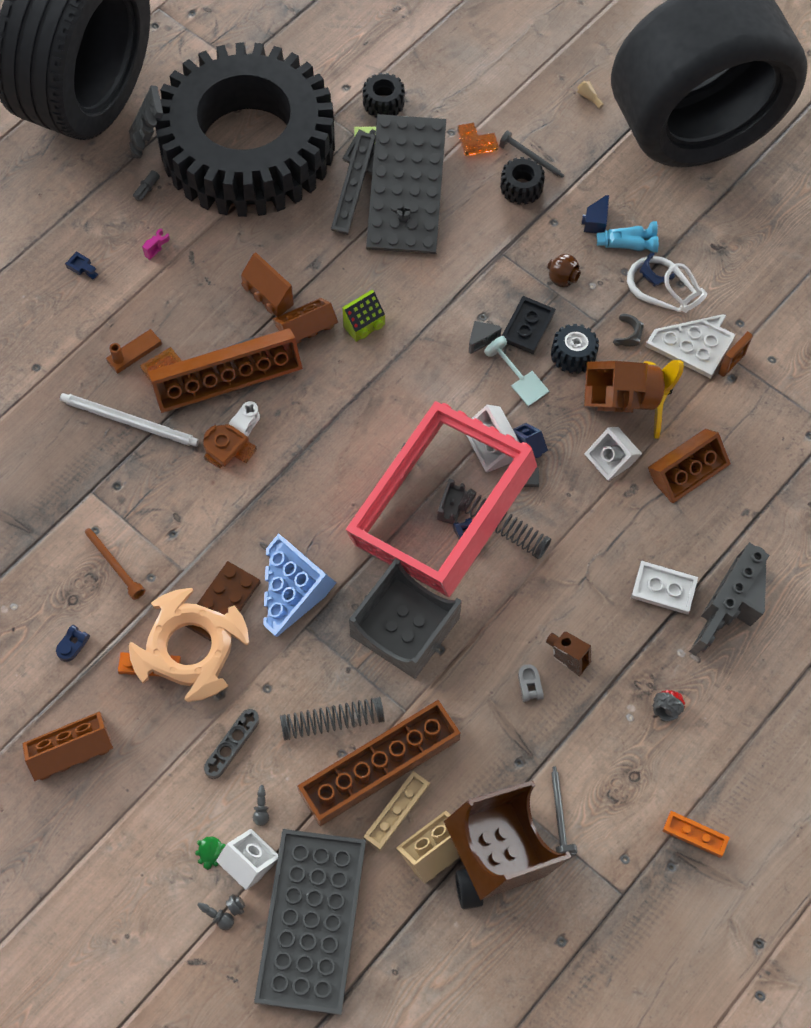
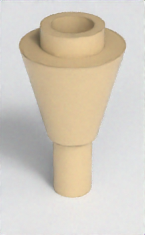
(587, 91)

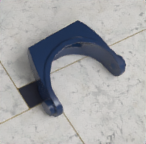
(650, 275)

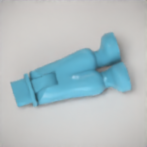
(631, 238)

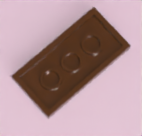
(229, 588)

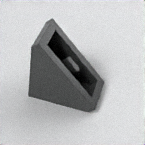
(483, 335)

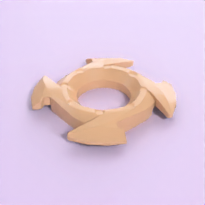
(177, 614)

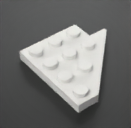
(696, 343)

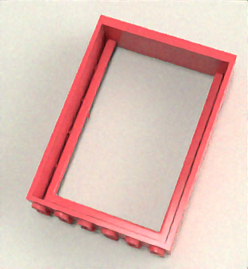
(484, 522)

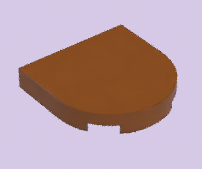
(223, 442)

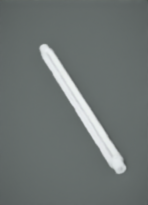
(131, 420)

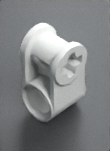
(246, 418)

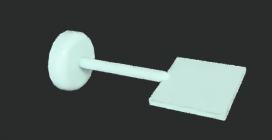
(527, 387)

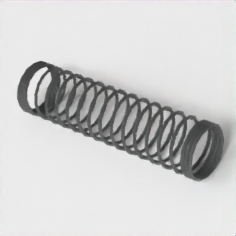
(542, 547)
(286, 725)

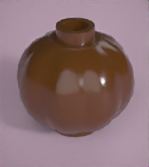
(564, 269)

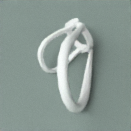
(672, 268)

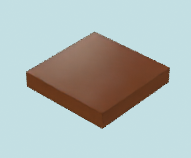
(735, 354)

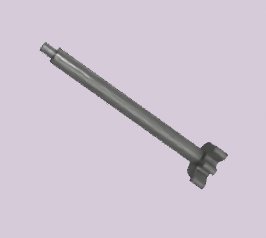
(507, 138)
(563, 848)

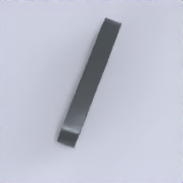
(234, 745)

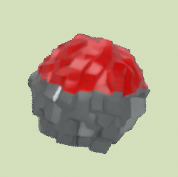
(668, 705)

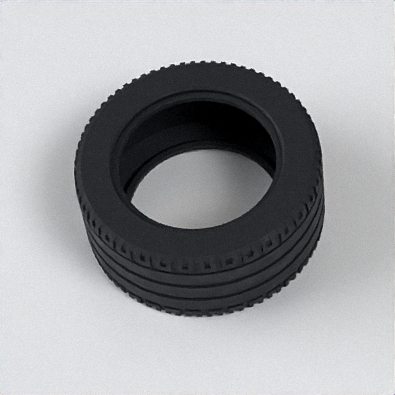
(71, 61)

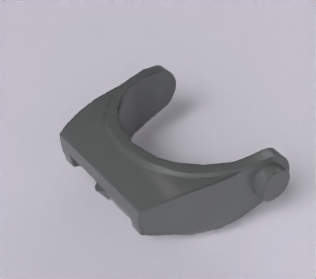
(634, 339)

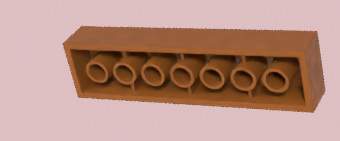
(225, 370)
(378, 762)

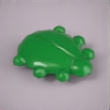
(209, 851)

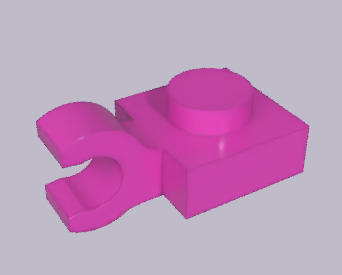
(153, 245)

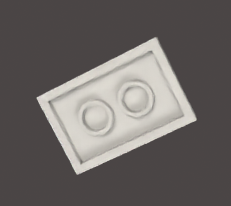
(664, 587)

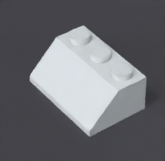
(488, 456)

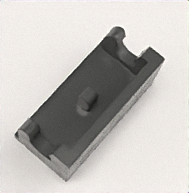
(448, 508)

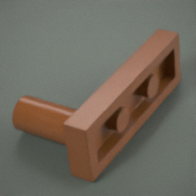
(133, 351)

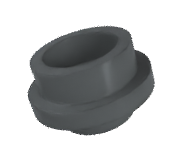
(235, 905)

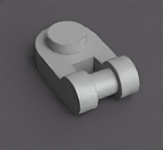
(529, 676)

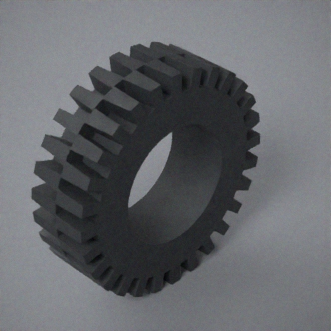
(250, 174)

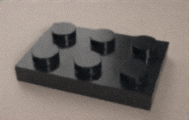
(528, 324)

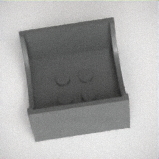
(403, 620)

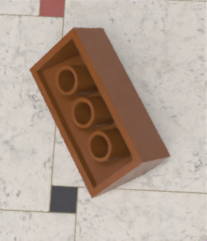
(689, 465)
(67, 746)

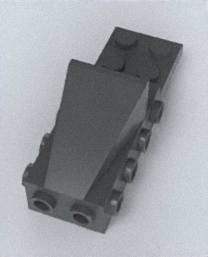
(738, 596)

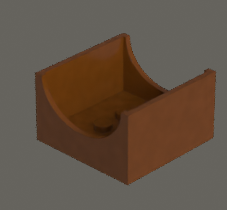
(501, 841)

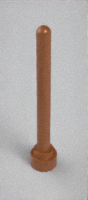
(134, 589)

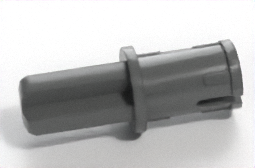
(146, 185)

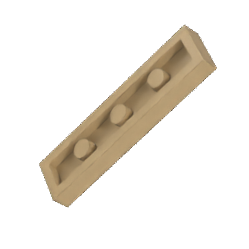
(396, 811)

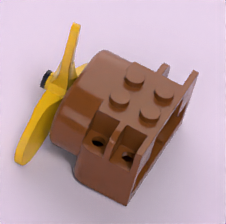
(630, 386)

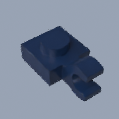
(79, 263)

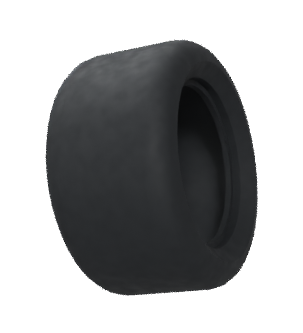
(707, 78)

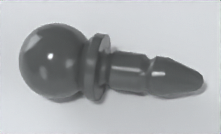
(261, 815)
(224, 920)

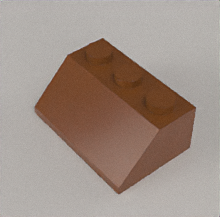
(267, 285)
(308, 319)

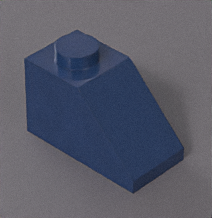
(596, 216)
(533, 437)

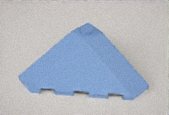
(293, 585)

